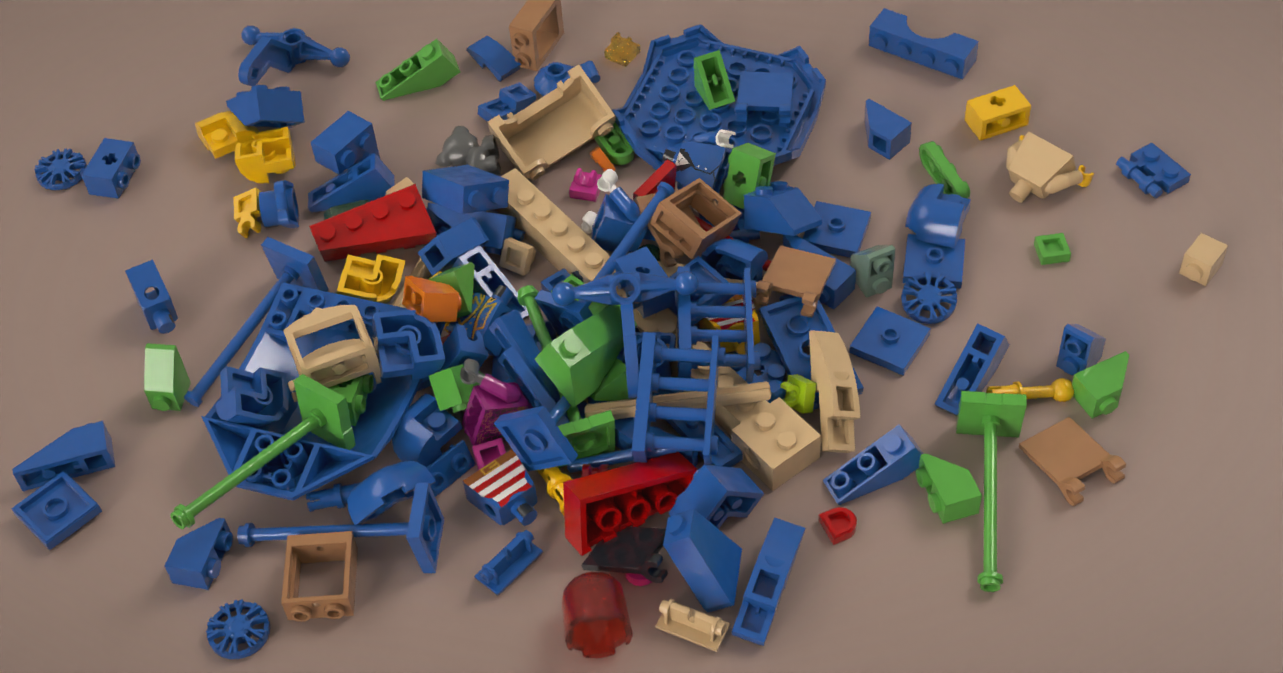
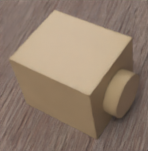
(1203, 259)

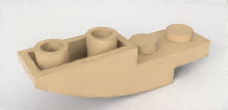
(836, 389)

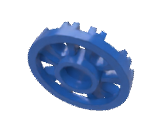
(60, 169)
(929, 297)
(238, 629)

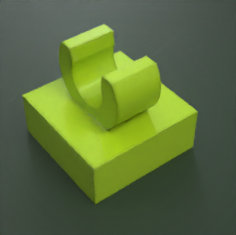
(799, 393)

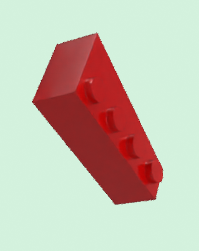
(377, 226)
(622, 498)

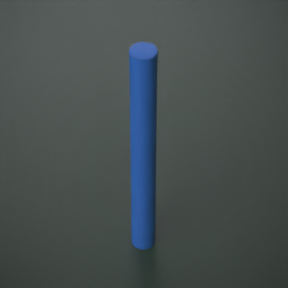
(613, 458)

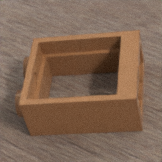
(536, 32)
(684, 231)
(307, 549)

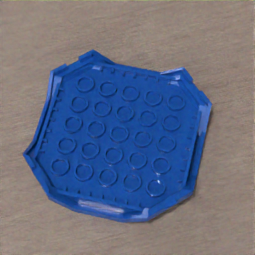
(669, 109)

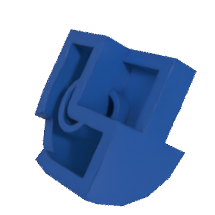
(937, 216)
(732, 256)
(406, 344)
(252, 397)
(424, 431)
(386, 488)

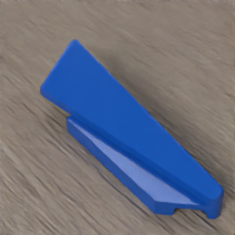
(520, 362)

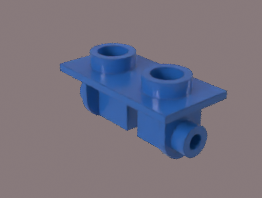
(450, 466)
(509, 563)

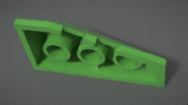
(584, 354)

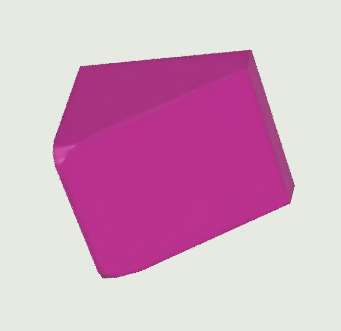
(487, 452)

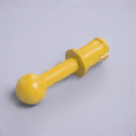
(1060, 390)

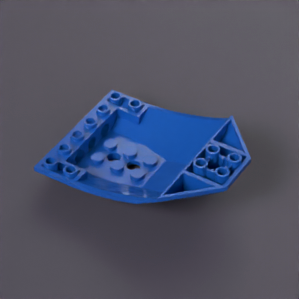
(311, 459)

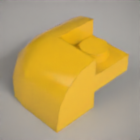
(223, 132)
(265, 154)
(370, 278)

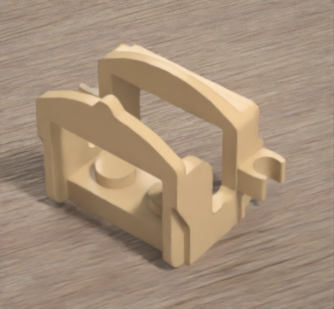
(337, 360)

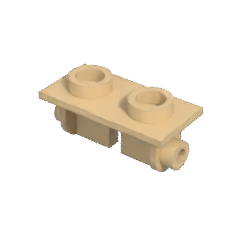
(692, 624)

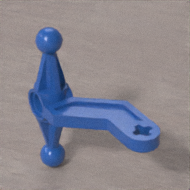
(282, 53)
(645, 288)

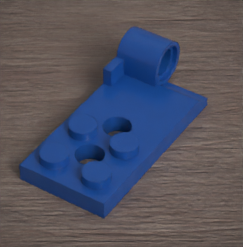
(791, 333)

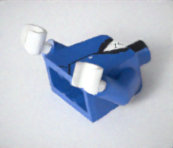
(702, 158)
(614, 217)

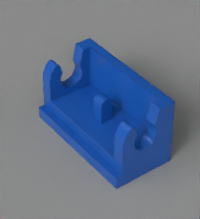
(460, 348)

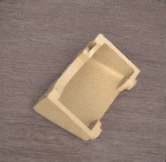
(553, 125)

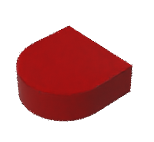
(838, 524)

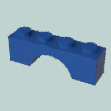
(948, 55)

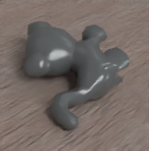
(463, 149)

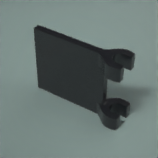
(632, 551)

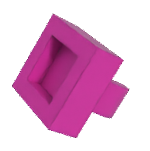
(585, 186)

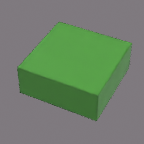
(1052, 249)

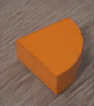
(600, 158)

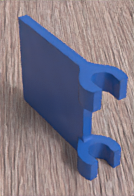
(765, 93)

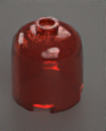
(595, 615)

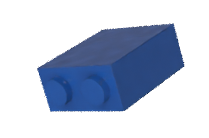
(465, 189)

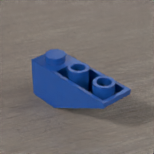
(875, 467)

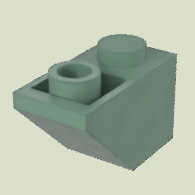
(874, 269)

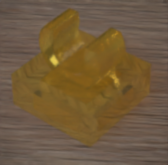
(622, 50)

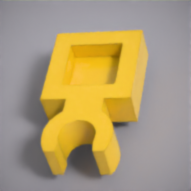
(246, 211)

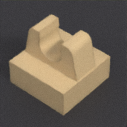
(517, 256)

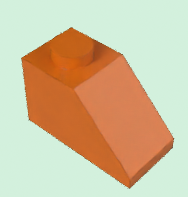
(431, 299)

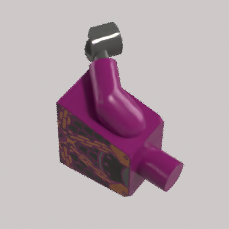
(487, 403)

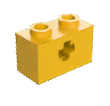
(997, 112)

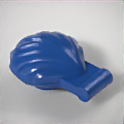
(550, 75)

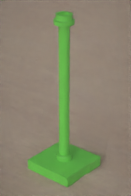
(321, 412)
(990, 416)
(587, 435)

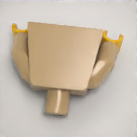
(1042, 168)

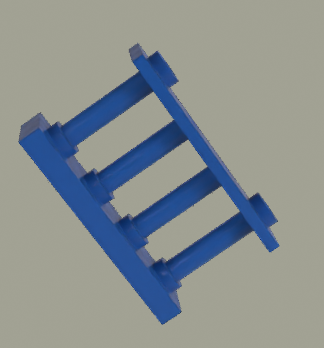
(690, 335)
(649, 412)

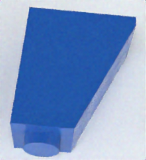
(704, 559)

